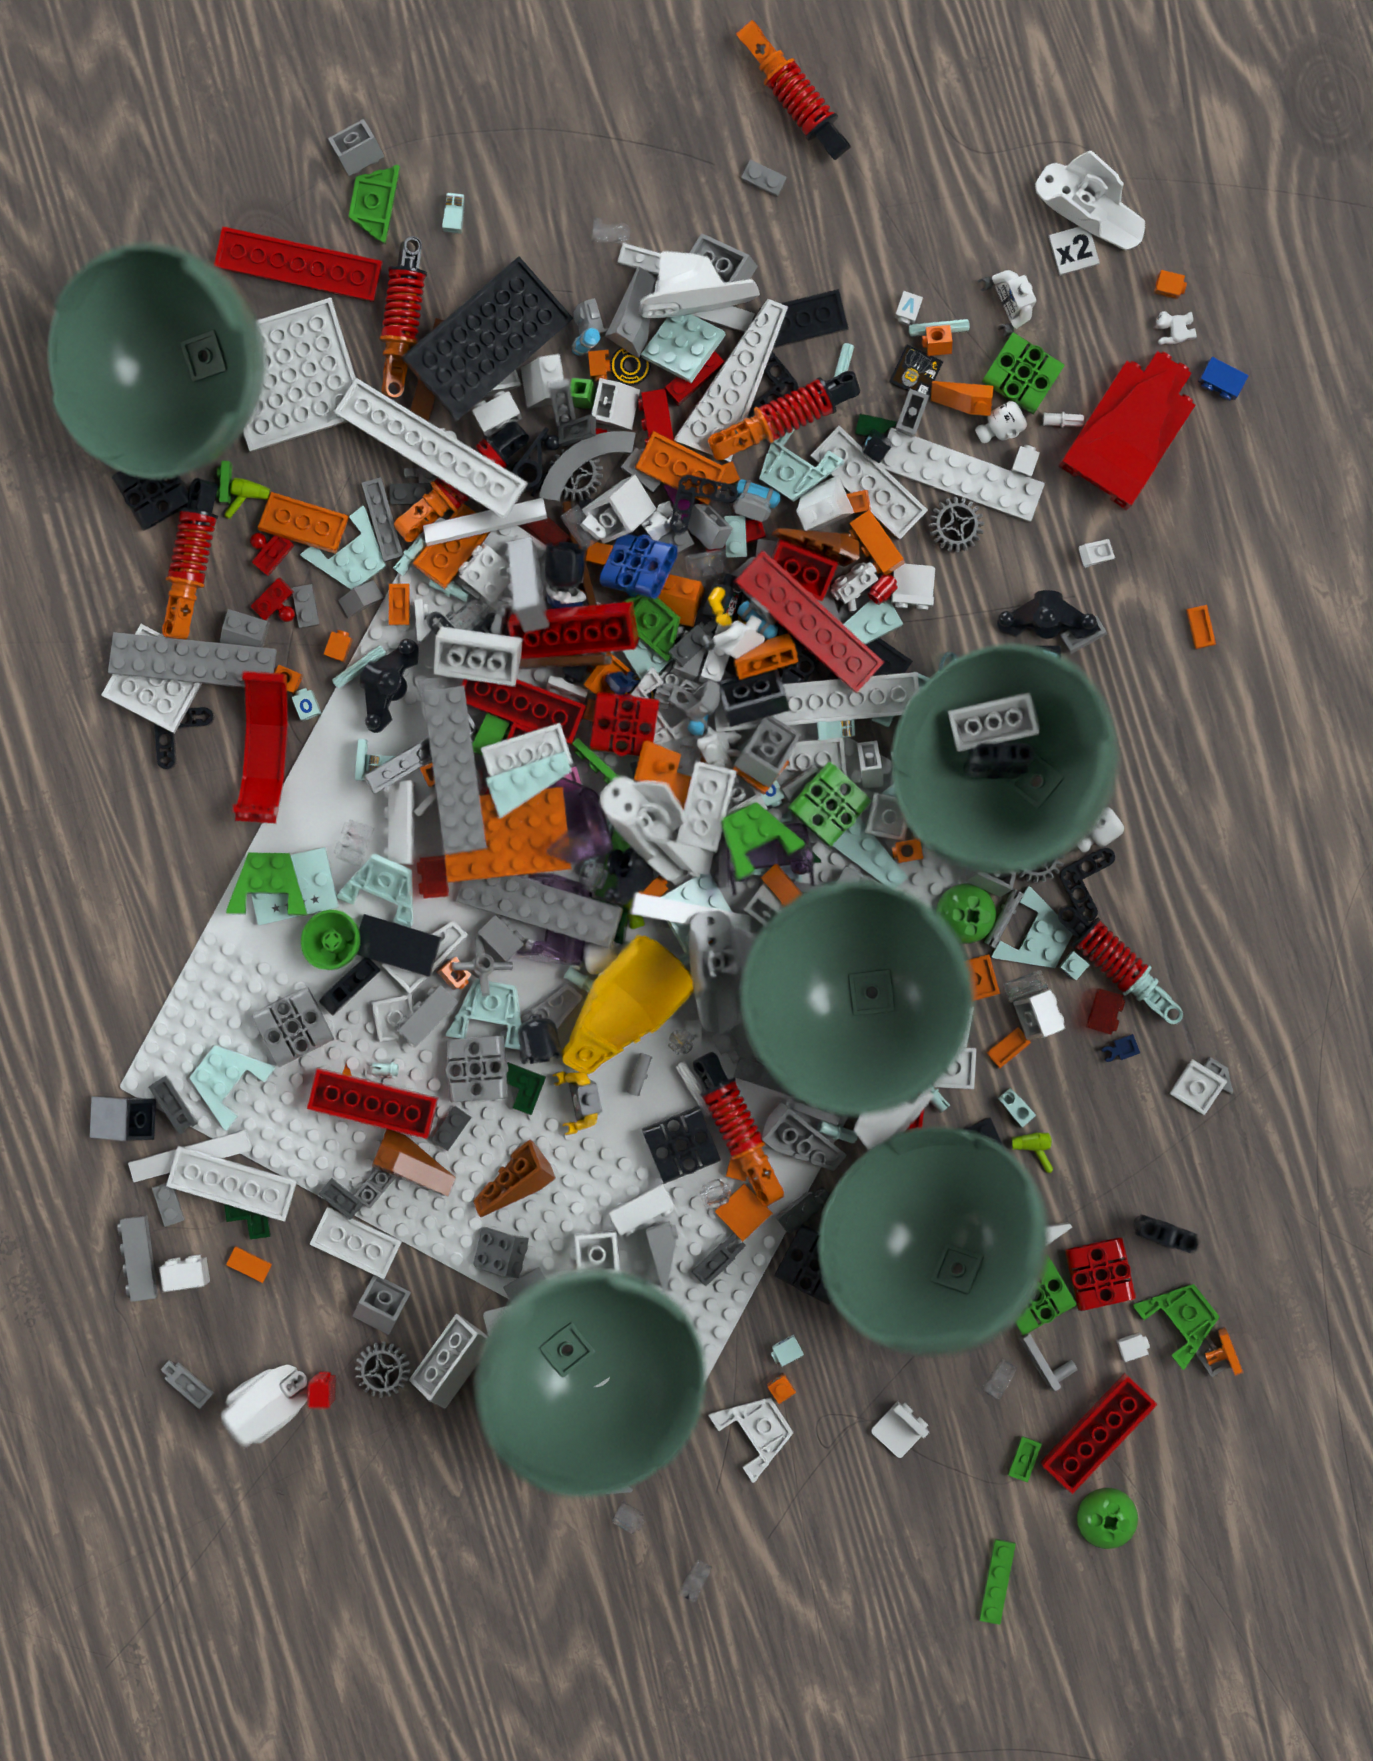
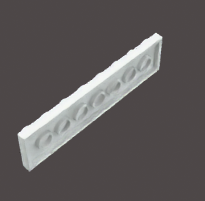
(962, 475)

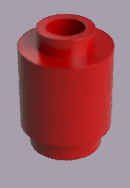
(883, 589)

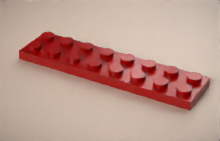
(298, 264)
(809, 622)

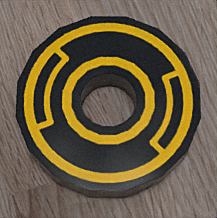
(627, 377)

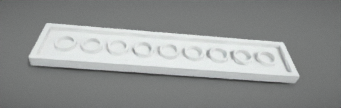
(430, 448)
(836, 701)

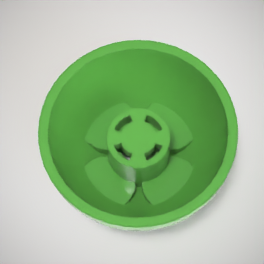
(958, 906)
(322, 936)
(1100, 1509)

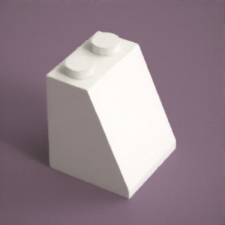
(536, 379)
(824, 505)
(621, 508)

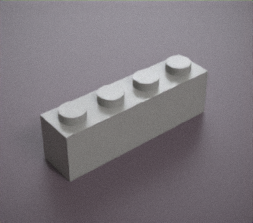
(138, 1258)

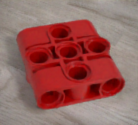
(605, 709)
(1090, 1297)

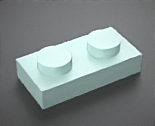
(736, 543)

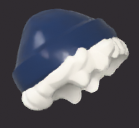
(564, 599)

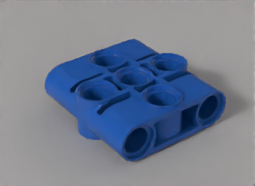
(638, 565)

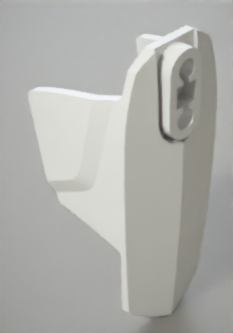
(1091, 199)
(692, 286)
(649, 815)
(883, 1125)
(265, 1404)

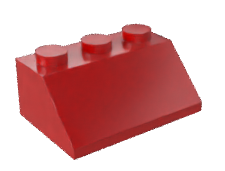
(805, 566)

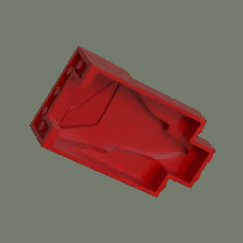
(1131, 428)

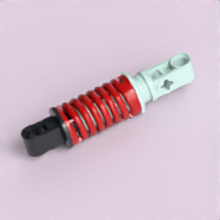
(1123, 964)

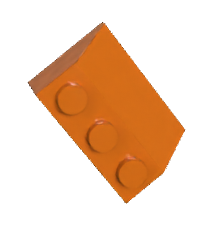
(683, 597)

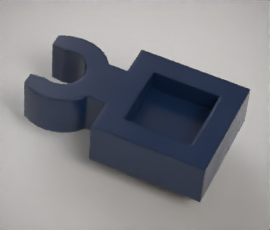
(621, 683)
(1124, 1048)

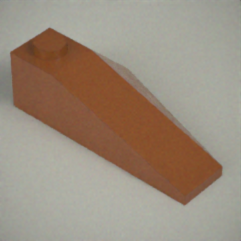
(833, 545)
(408, 1161)
(521, 1177)

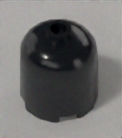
(564, 565)
(538, 1040)

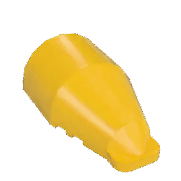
(627, 1002)

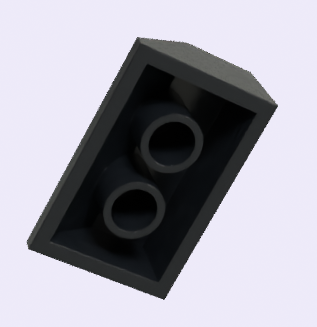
(753, 697)

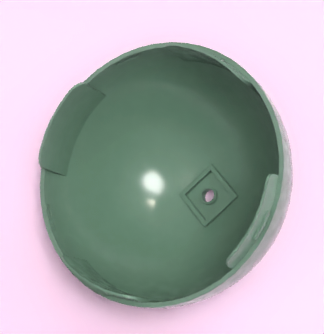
(133, 363)
(1003, 821)
(812, 1007)
(915, 1215)
(545, 1404)

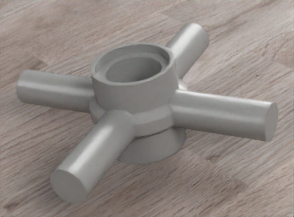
(477, 970)

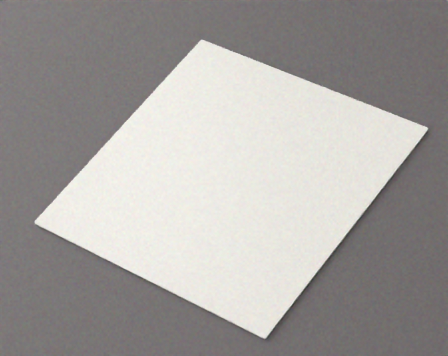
(251, 966)

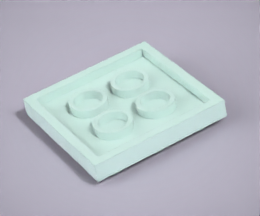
(683, 345)
(696, 891)

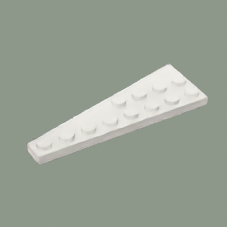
(736, 384)

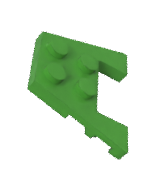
(752, 828)
(267, 875)
(1190, 1315)

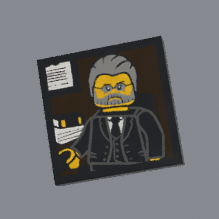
(916, 370)

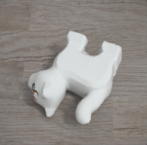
(1178, 329)
(657, 523)
(728, 739)

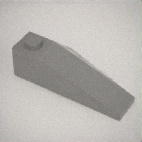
(795, 1137)

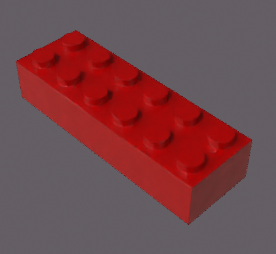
(579, 631)
(526, 705)
(372, 1103)
(1098, 1433)

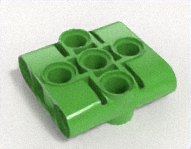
(1012, 351)
(806, 809)
(1060, 1296)

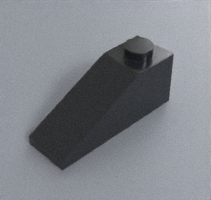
(349, 985)

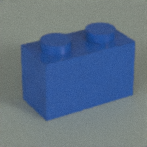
(1223, 379)

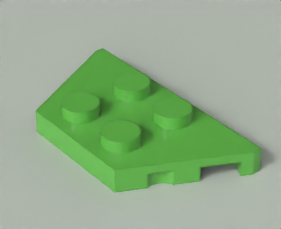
(374, 201)
(656, 624)

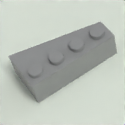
(526, 584)

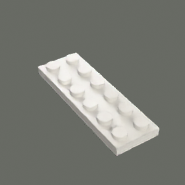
(888, 498)
(231, 1183)

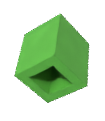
(583, 393)

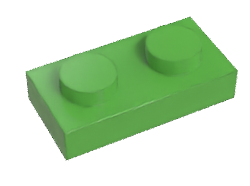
(225, 473)
(1024, 1459)

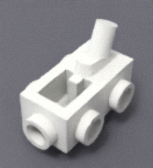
(852, 584)

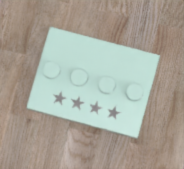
(314, 882)

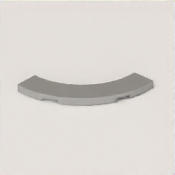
(580, 454)

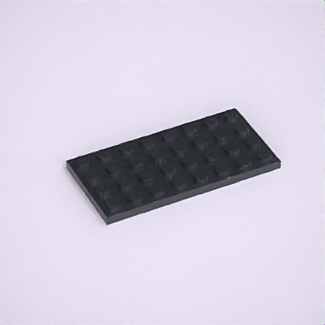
(487, 338)

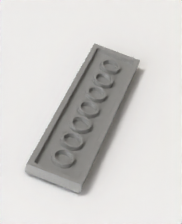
(187, 659)
(454, 770)
(544, 907)

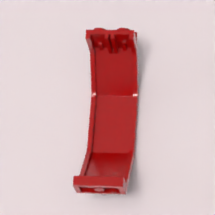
(264, 747)

